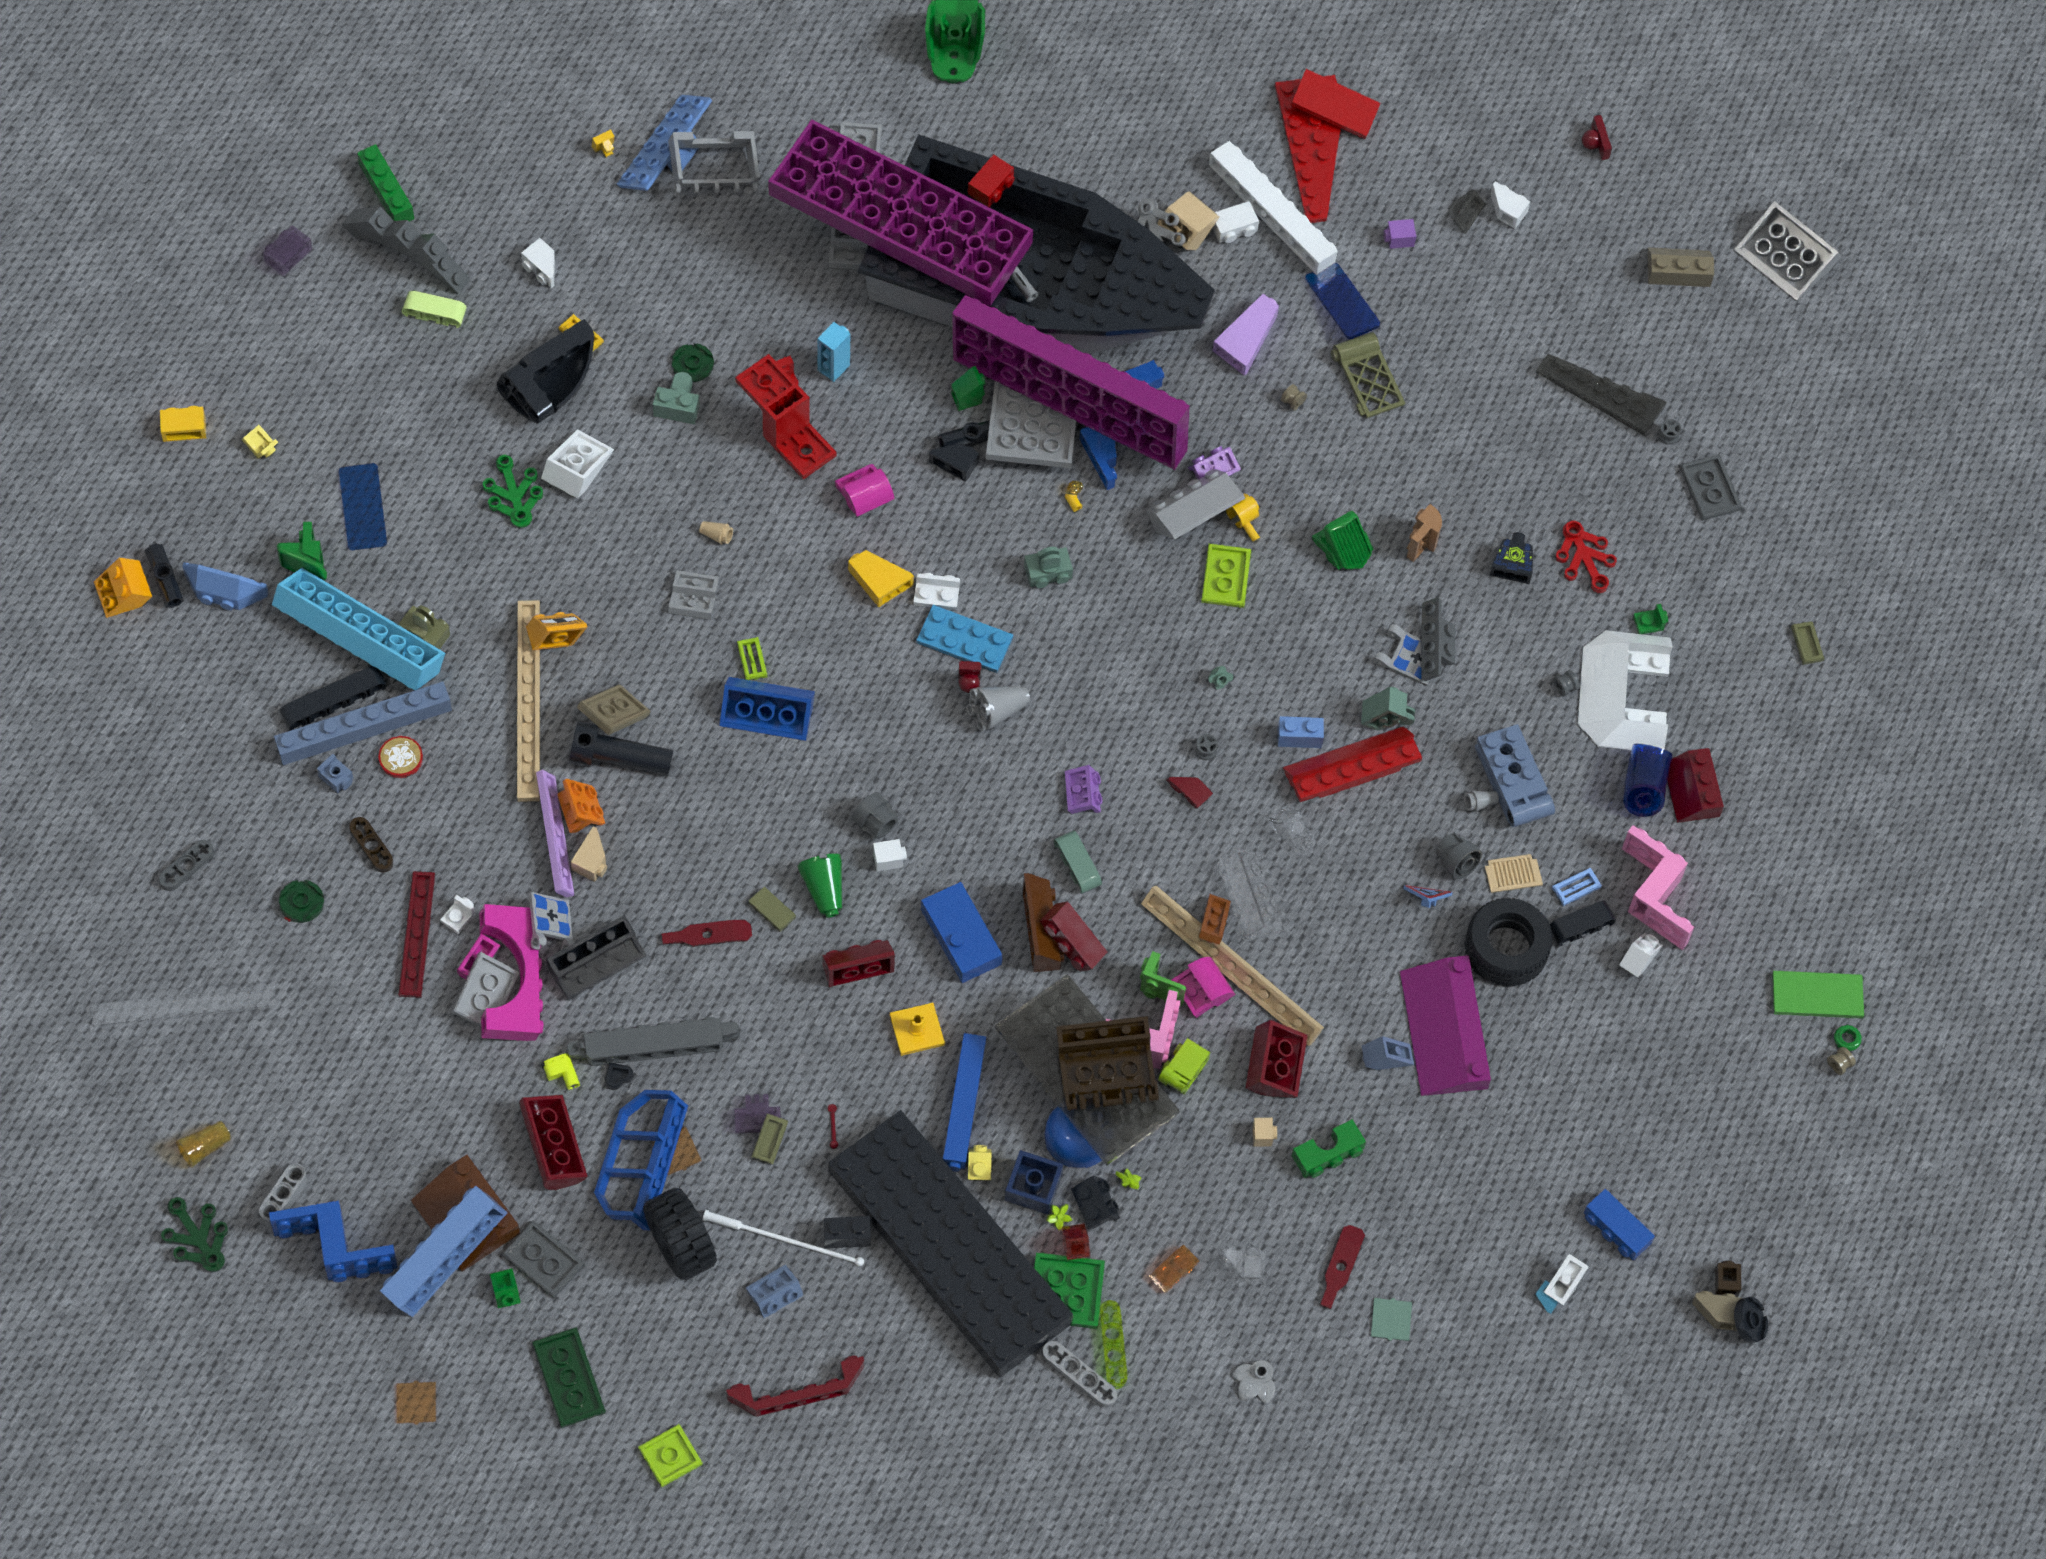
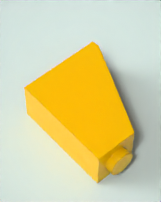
(879, 577)

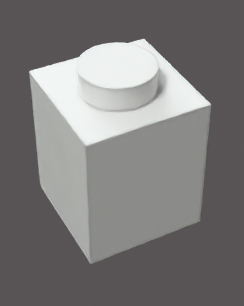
(889, 855)

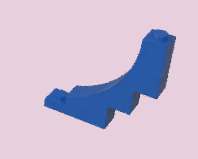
(1102, 448)

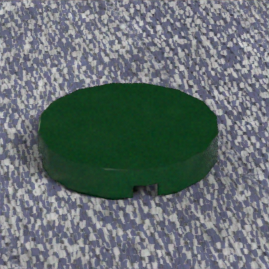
(697, 367)
(301, 901)

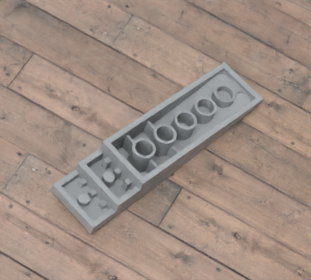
(845, 250)

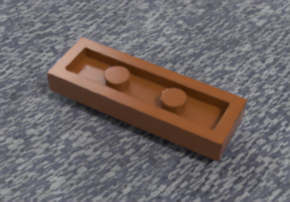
(1214, 919)

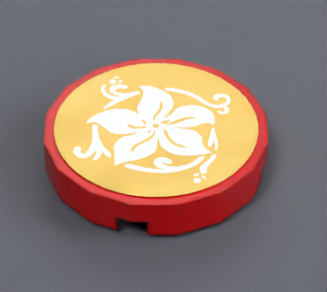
(400, 756)

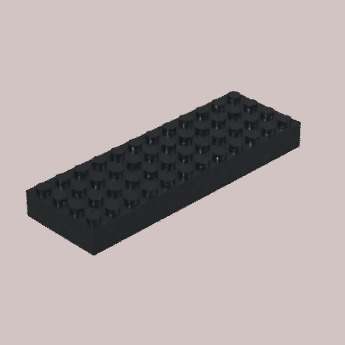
(950, 1243)

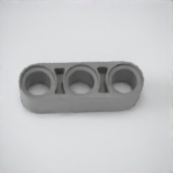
(283, 1185)

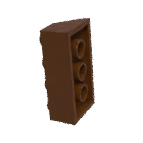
(1038, 900)

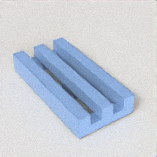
(1560, 895)

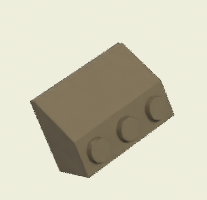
(1680, 267)

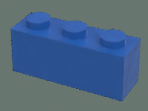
(1618, 1225)

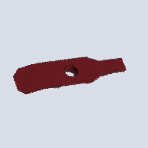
(720, 933)
(1345, 1253)

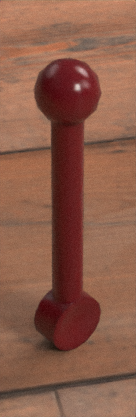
(832, 1109)

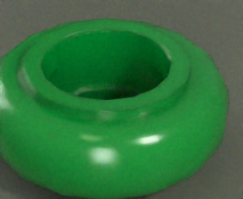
(1851, 1030)

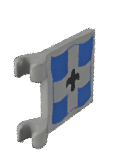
(1407, 656)
(550, 918)

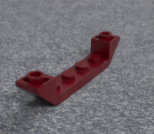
(742, 1397)

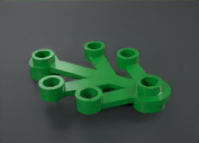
(513, 493)

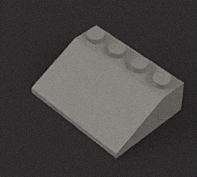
(1787, 251)

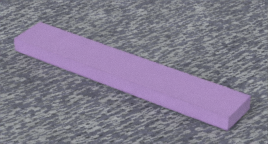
(555, 834)

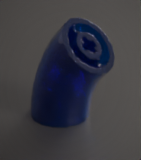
(1646, 780)

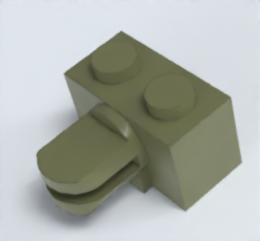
(424, 625)

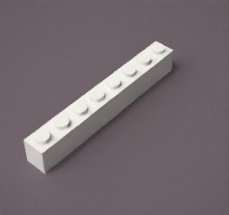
(1273, 207)

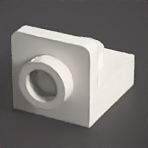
(459, 914)

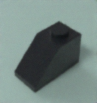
(955, 459)

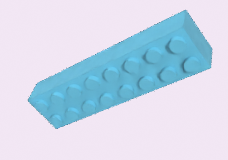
(358, 629)

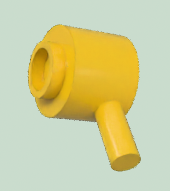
(1247, 511)

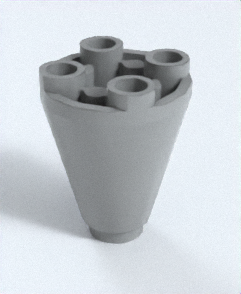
(995, 704)

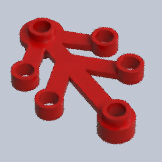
(1585, 554)

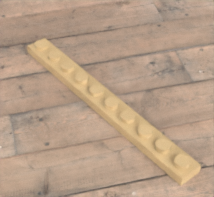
(528, 707)
(1232, 965)

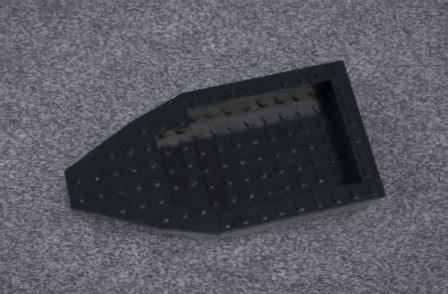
(1092, 264)

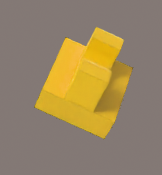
(604, 143)

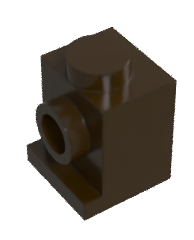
(1732, 1271)

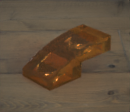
(1174, 1268)

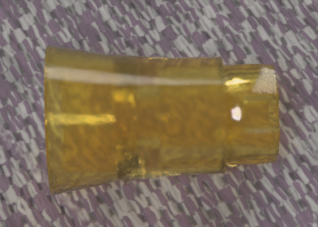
(203, 1142)

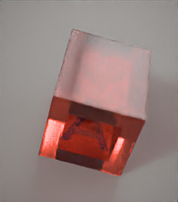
(1075, 1241)

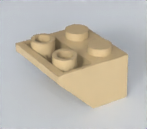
(1194, 220)

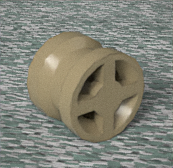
(1293, 397)
(1841, 1060)

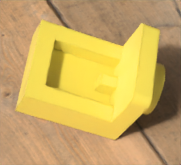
(260, 442)
(979, 1163)

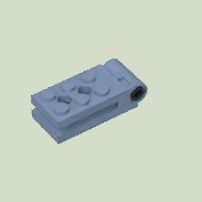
(1520, 794)

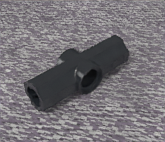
(961, 435)
(167, 585)

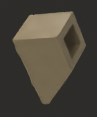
(1717, 1309)

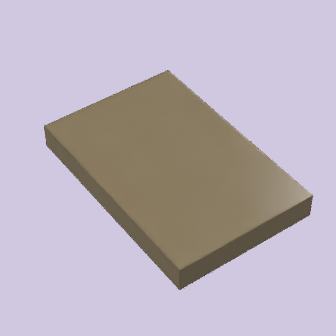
(613, 709)

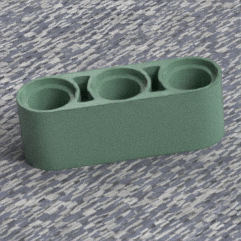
(1078, 860)

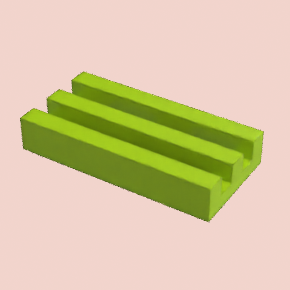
(756, 675)

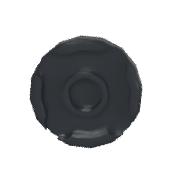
(1750, 1320)

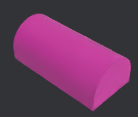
(482, 944)

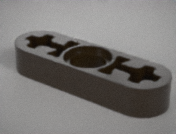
(357, 835)

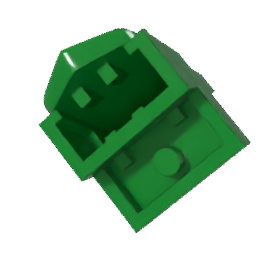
(1345, 542)
(305, 554)

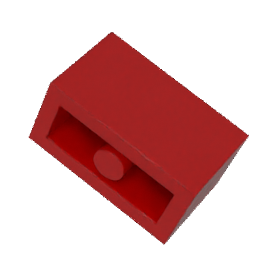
(991, 181)

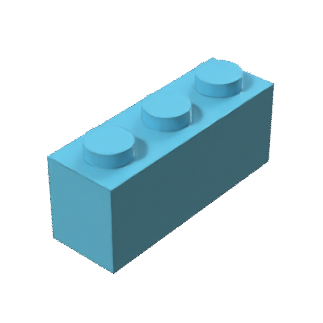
(833, 351)

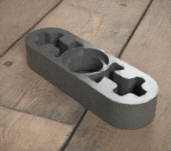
(187, 856)

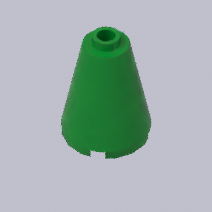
(824, 882)

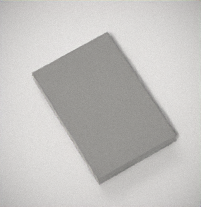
(485, 987)

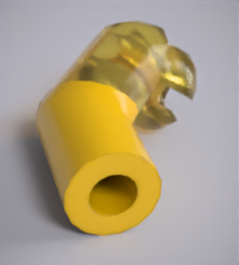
(1072, 491)

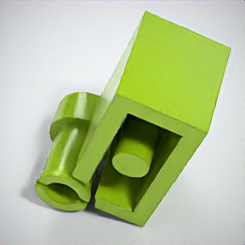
(1185, 1066)

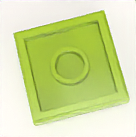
(670, 1455)

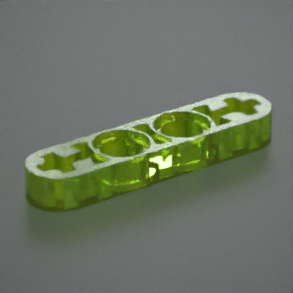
(1113, 1344)

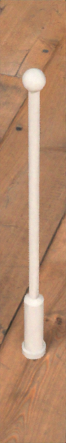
(735, 1224)

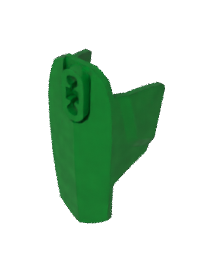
(957, 31)

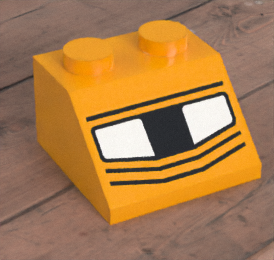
(554, 630)

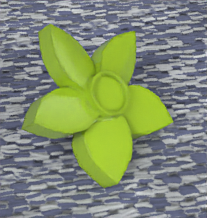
(1129, 1179)
(1059, 1216)

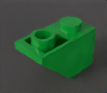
(968, 389)

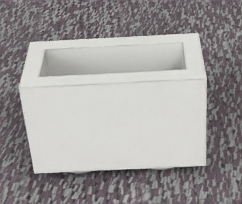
(1235, 222)

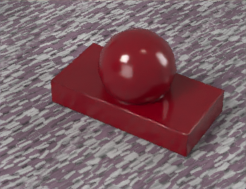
(1597, 138)
(969, 675)

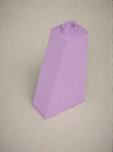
(1245, 336)

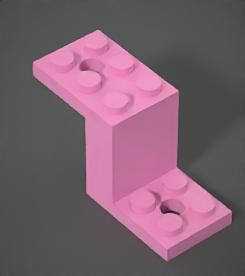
(1666, 875)
(1162, 1039)

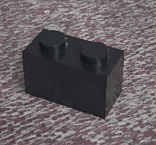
(847, 1232)

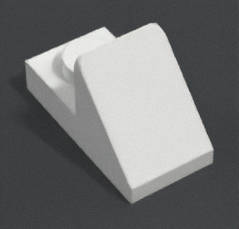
(1566, 1279)

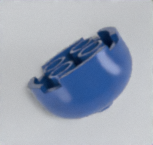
(1067, 1143)

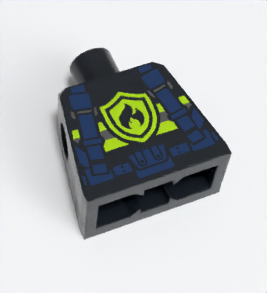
(1514, 560)

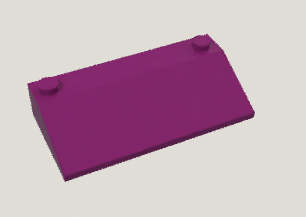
(1445, 1027)

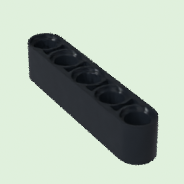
(332, 697)

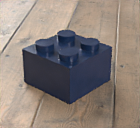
(1034, 1182)

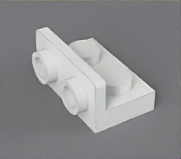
(937, 591)

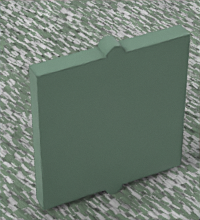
(1391, 1319)

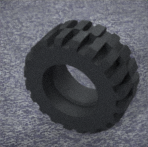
(680, 1233)

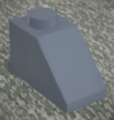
(1387, 1054)

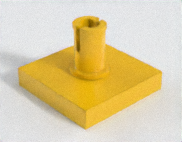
(917, 1029)

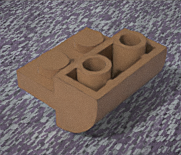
(1425, 532)

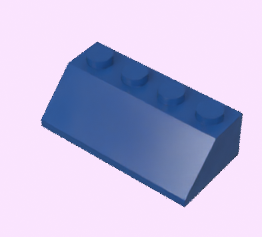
(766, 708)

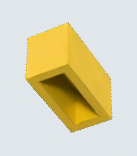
(183, 423)

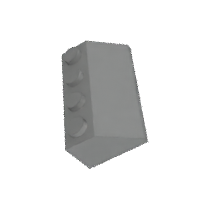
(1194, 504)

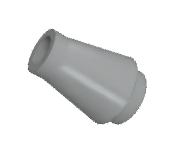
(1479, 800)

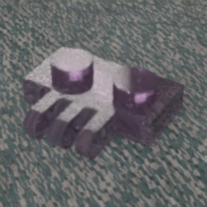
(753, 1116)

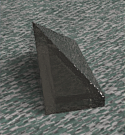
(1466, 210)

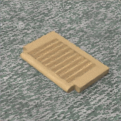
(1513, 873)

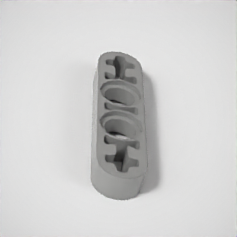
(1081, 1372)

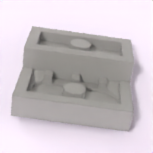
(694, 586)

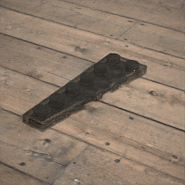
(1618, 401)

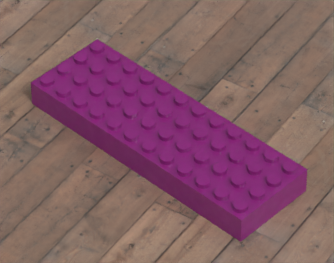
(900, 212)
(1070, 382)

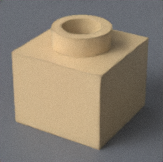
(1263, 1132)

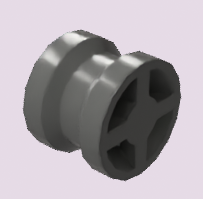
(1669, 426)
(1566, 683)
(1206, 741)

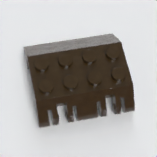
(1106, 1062)

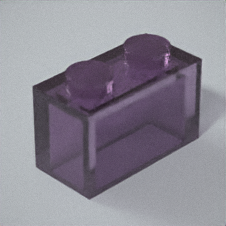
(287, 250)

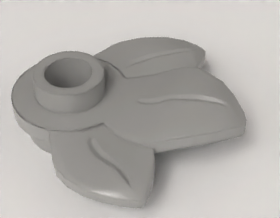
(1254, 1384)

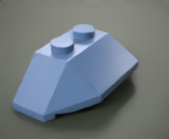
(223, 587)

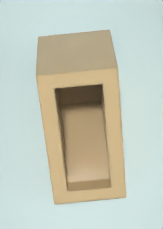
(590, 857)

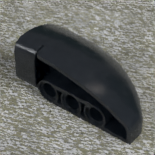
(549, 374)

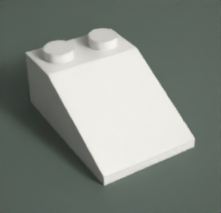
(576, 463)

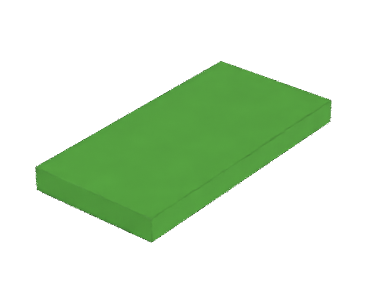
(1818, 994)

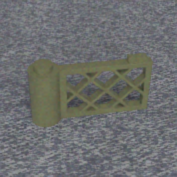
(1354, 353)

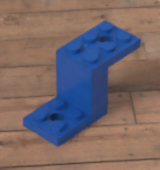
(337, 1259)

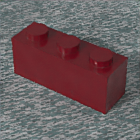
(1073, 936)

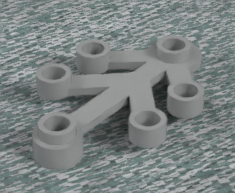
(1157, 230)

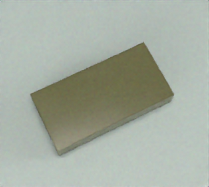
(1807, 643)
(772, 909)
(770, 1138)

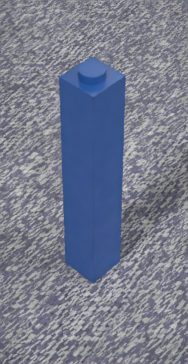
(964, 1101)

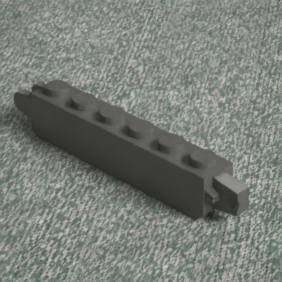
(653, 1042)

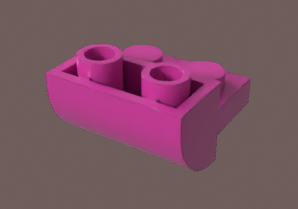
(865, 489)
(1204, 986)

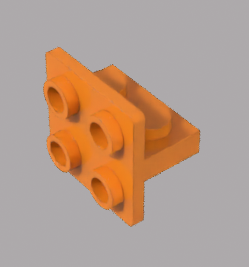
(580, 805)

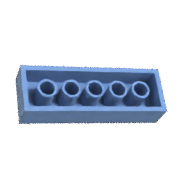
(443, 1251)

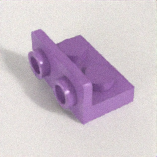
(1220, 459)
(1083, 789)

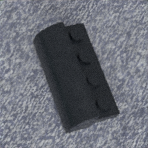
(595, 957)

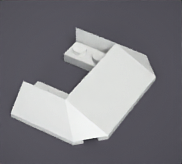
(1604, 688)

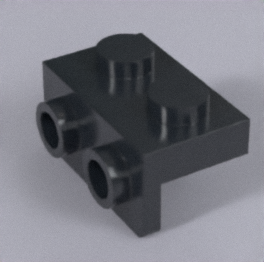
(1095, 1201)

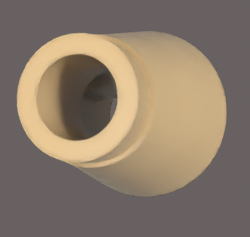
(717, 531)

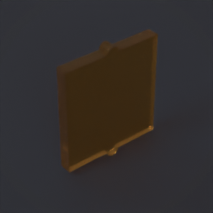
(684, 1154)
(416, 1402)

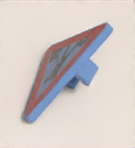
(1428, 895)

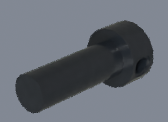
(617, 751)

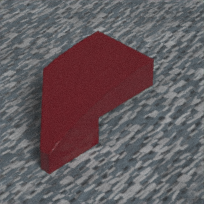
(1192, 789)

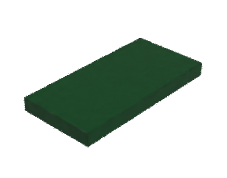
(568, 1377)

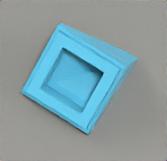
(1548, 1302)

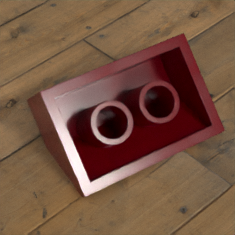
(1694, 786)
(858, 962)
(1276, 1060)

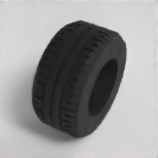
(1503, 968)

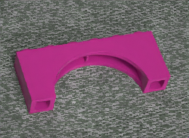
(520, 1016)

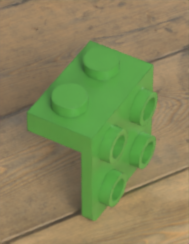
(1155, 985)

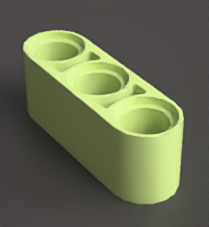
(434, 308)

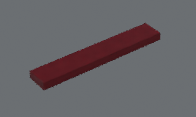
(417, 934)

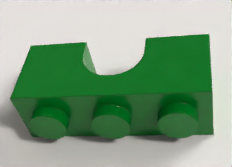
(1312, 1159)

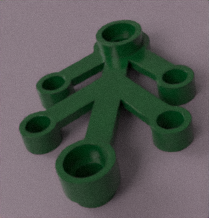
(198, 1237)

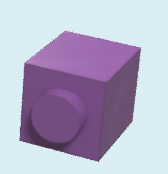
(1400, 233)

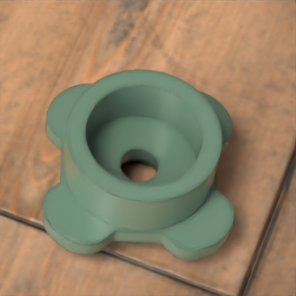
(1216, 674)

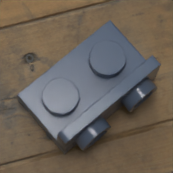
(775, 1291)

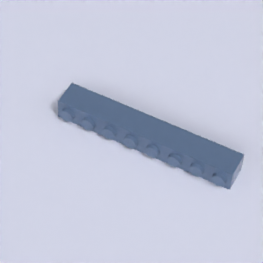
(363, 723)

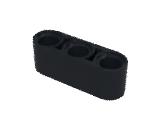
(1581, 922)

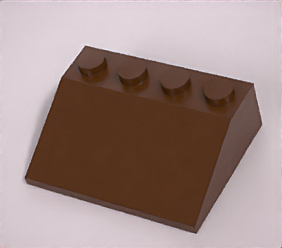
(448, 1191)

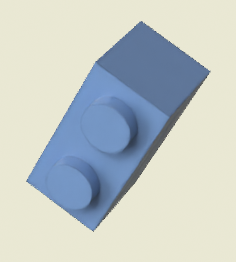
(1300, 732)

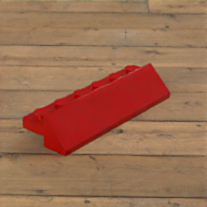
(1353, 764)

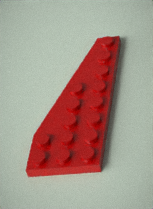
(1312, 151)

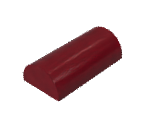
(553, 1141)

